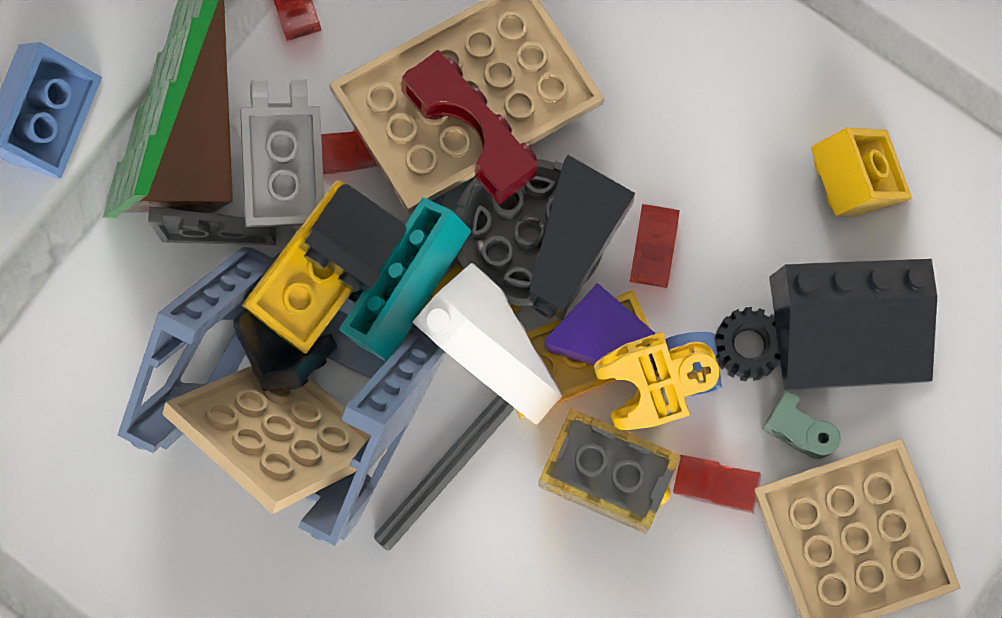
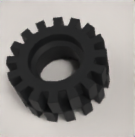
(726, 350)

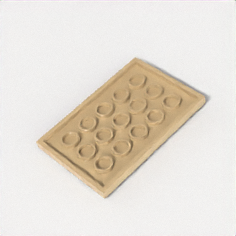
(503, 50)

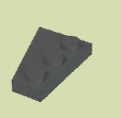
(206, 228)

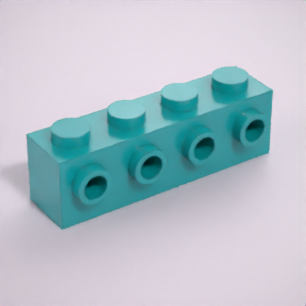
(406, 280)

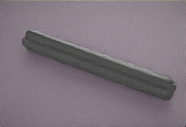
(443, 473)

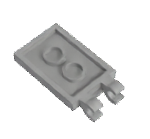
(281, 157)

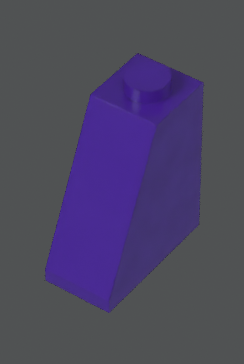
(596, 328)

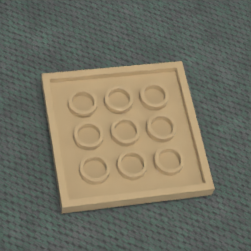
(270, 440)
(856, 536)

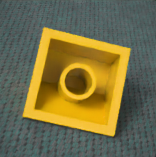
(860, 171)

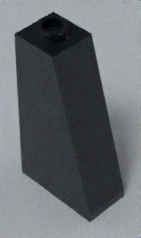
(578, 230)

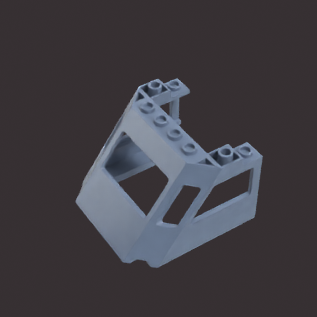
(379, 408)

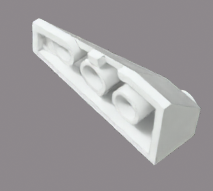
(483, 334)

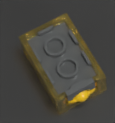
(609, 471)

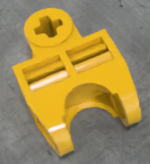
(677, 377)

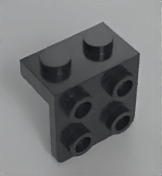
(352, 238)
(274, 359)

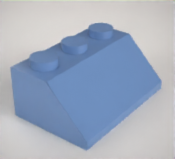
(43, 108)

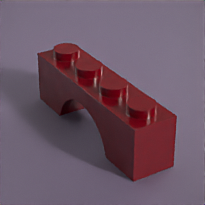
(439, 90)

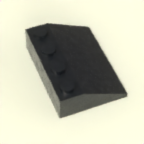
(855, 323)

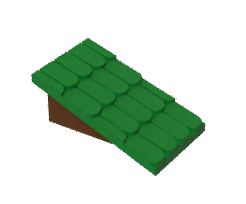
(182, 130)

